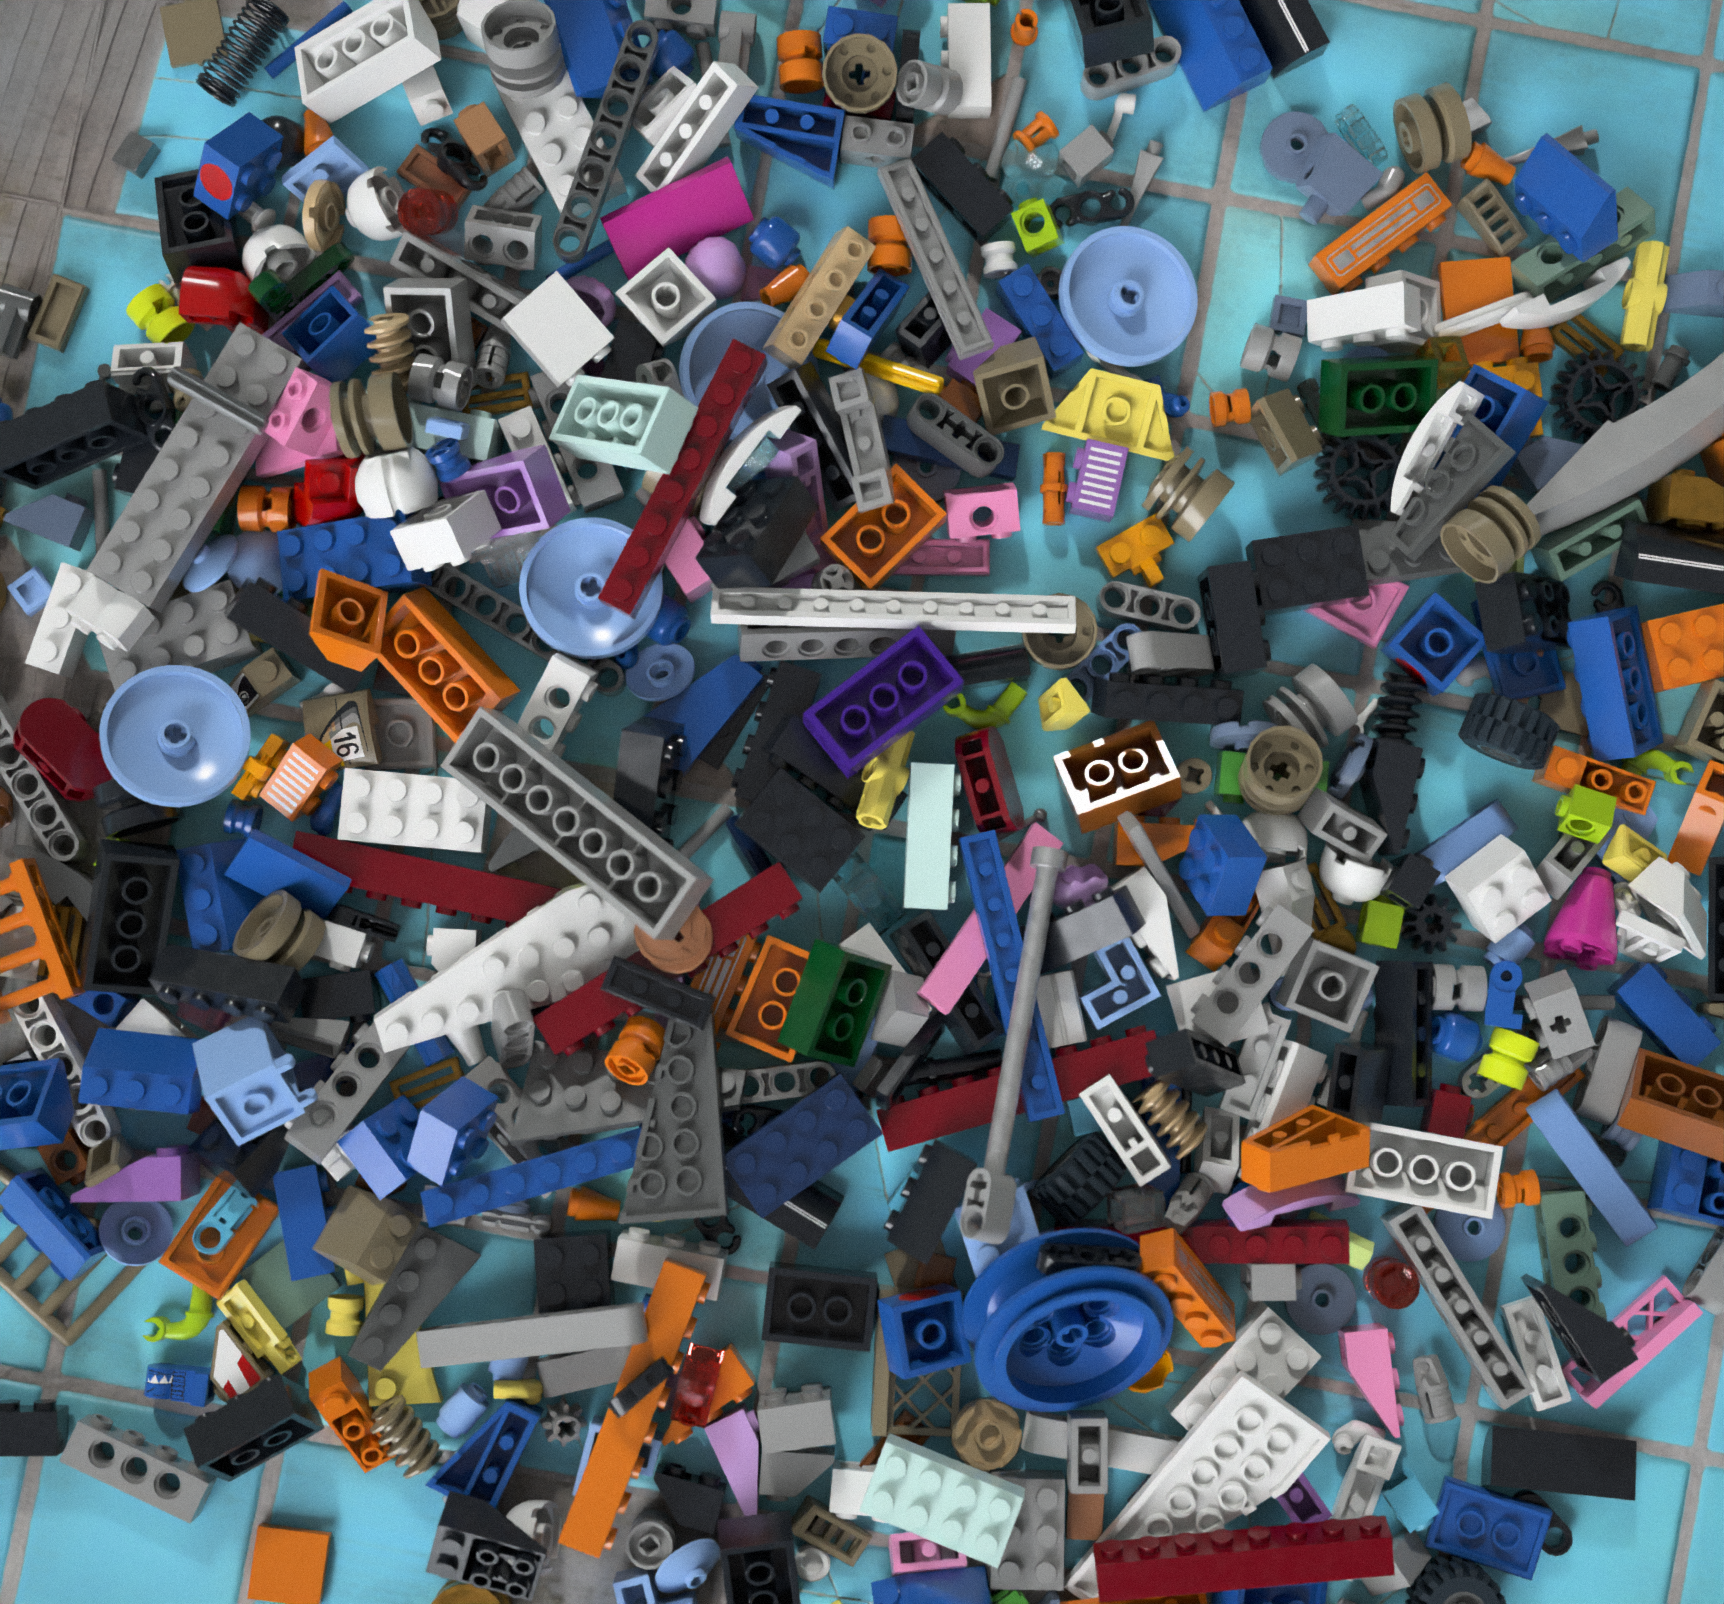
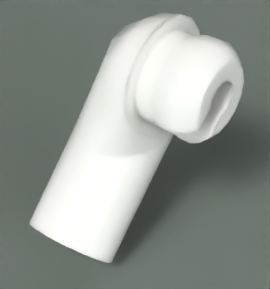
(1352, 1433)

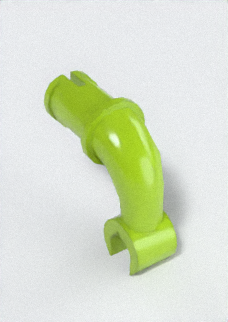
(995, 715)
(1656, 760)
(194, 1323)

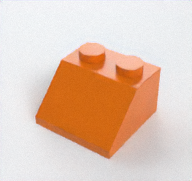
(347, 620)

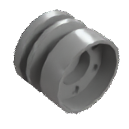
(523, 48)
(1315, 707)

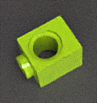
(1048, 237)
(1585, 813)
(1379, 923)

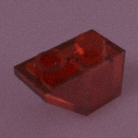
(697, 1385)

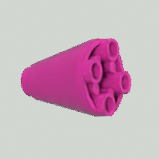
(1586, 923)

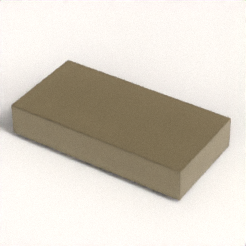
(58, 313)

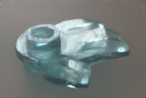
(1034, 169)

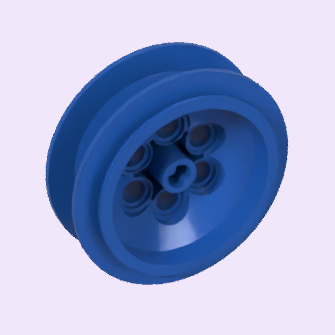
(1065, 1334)

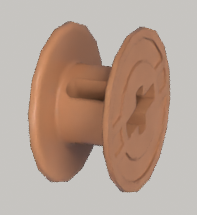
(683, 956)

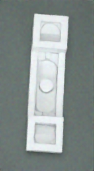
(1539, 314)
(1429, 441)
(716, 495)
(1365, 1478)

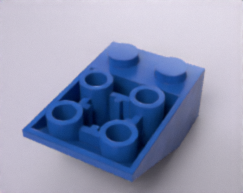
(1687, 1185)

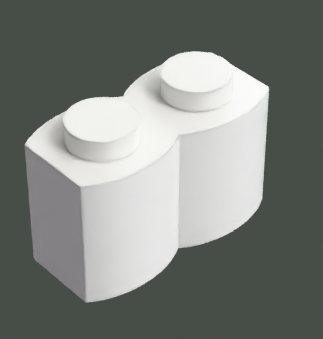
(110, 614)

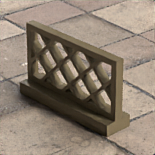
(884, 1387)

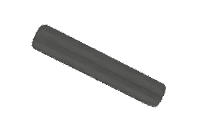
(218, 400)

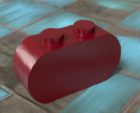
(61, 747)
(989, 781)

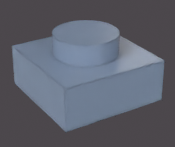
(1288, 315)

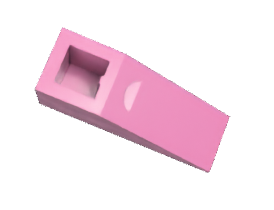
(1367, 1359)

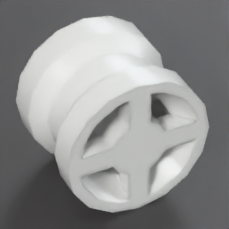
(999, 259)

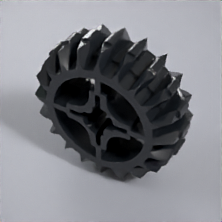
(1594, 384)
(1366, 487)

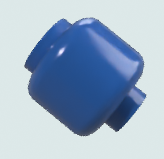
(672, 52)
(774, 242)
(671, 623)
(1455, 1036)

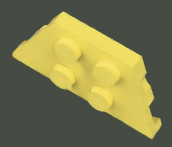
(1115, 412)

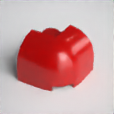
(220, 298)
(327, 491)

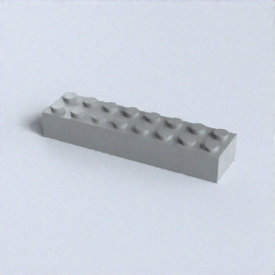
(194, 474)
(577, 823)

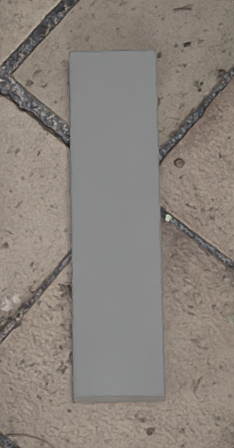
(1159, 872)

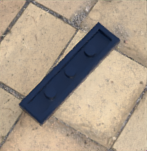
(905, 444)

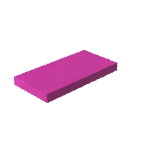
(677, 216)

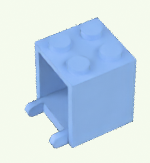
(249, 1079)
(1021, 1229)

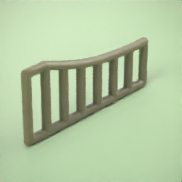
(44, 1312)

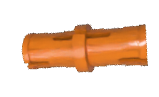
(1053, 489)

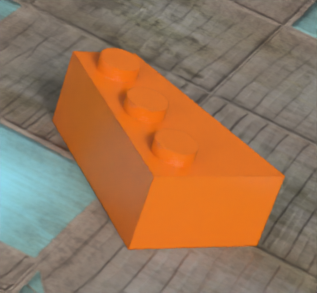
(1304, 1150)

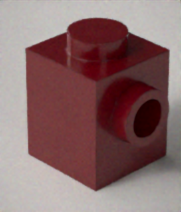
(1448, 1112)

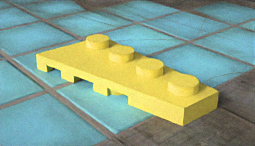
(403, 1372)

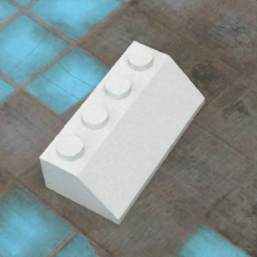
(365, 56)
(1288, 1087)
(1429, 1171)

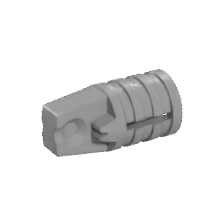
(516, 192)
(493, 358)
(1546, 1071)
(1188, 1203)
(1433, 1389)

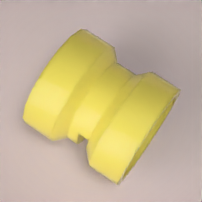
(344, 1314)

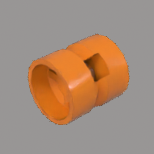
(800, 57)
(891, 247)
(265, 508)
(636, 1050)

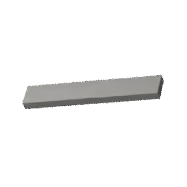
(935, 258)

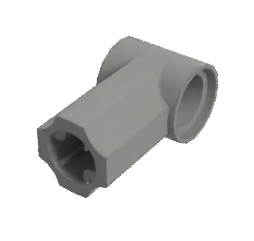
(736, 38)

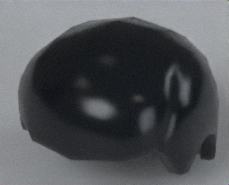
(293, 141)

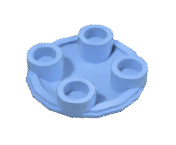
(257, 557)

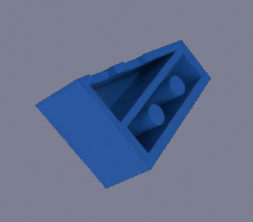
(795, 134)
(490, 1454)

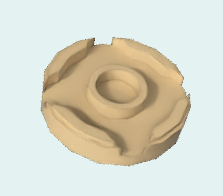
(322, 213)
(986, 1434)

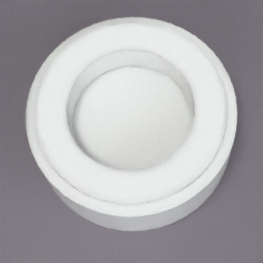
(812, 1563)

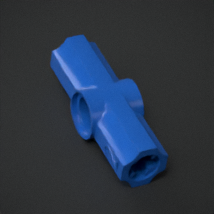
(397, 981)

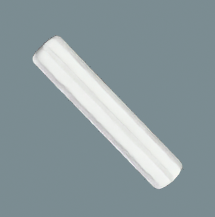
(1479, 318)

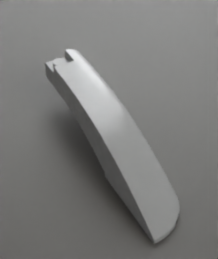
(1635, 451)

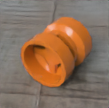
(1229, 407)
(1518, 1189)

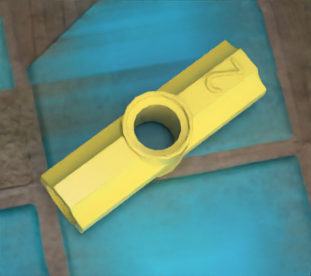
(1644, 296)
(884, 781)

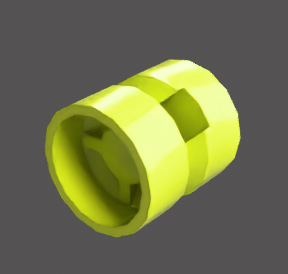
(157, 314)
(1508, 1058)

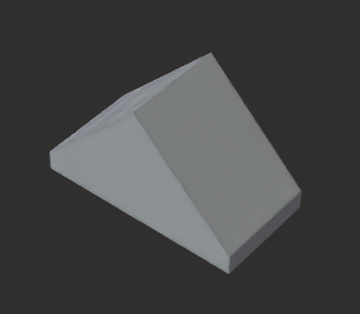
(900, 1010)
(1409, 1561)

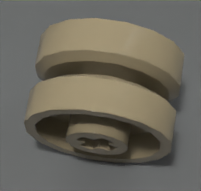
(1432, 128)
(280, 932)

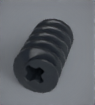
(1398, 708)

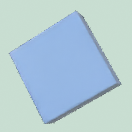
(447, 427)
(31, 591)

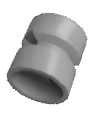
(929, 87)
(1258, 349)
(434, 380)
(1469, 987)
(651, 1539)

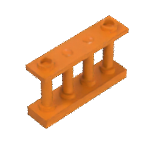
(50, 942)

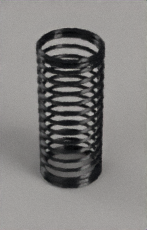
(218, 88)

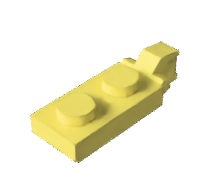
(258, 1327)

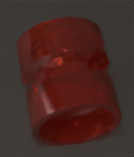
(427, 211)
(1391, 1282)

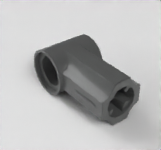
(17, 312)

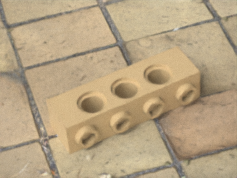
(819, 297)

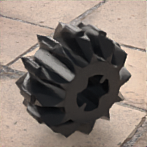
(1442, 920)

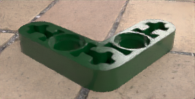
(281, 298)

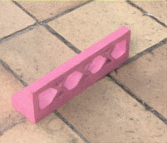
(1648, 1343)

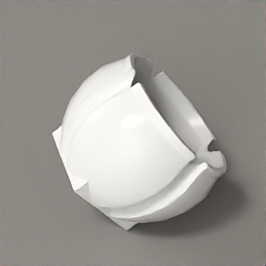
(395, 482)

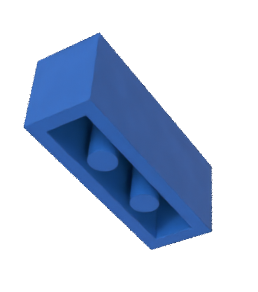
(867, 318)
(1039, 318)
(1664, 1013)
(303, 1217)

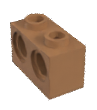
(484, 138)

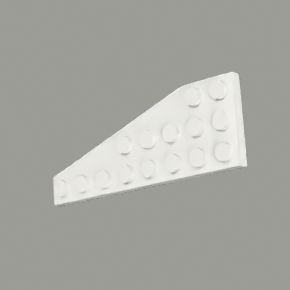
(543, 954)
(1226, 1465)

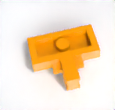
(1137, 550)
(260, 768)

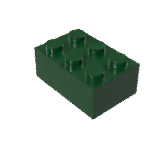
(1376, 394)
(834, 1003)

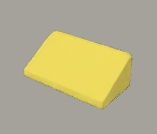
(1061, 706)
(1630, 853)

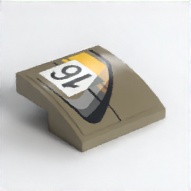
(345, 726)

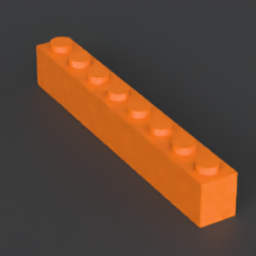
(620, 1440)

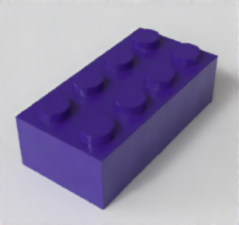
(883, 701)

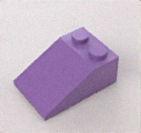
(519, 487)
(164, 1176)

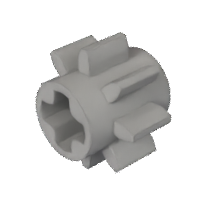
(553, 1422)

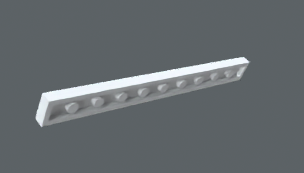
(894, 609)

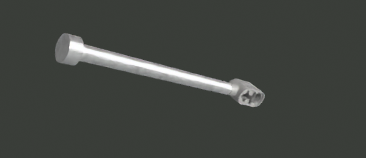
(989, 1190)

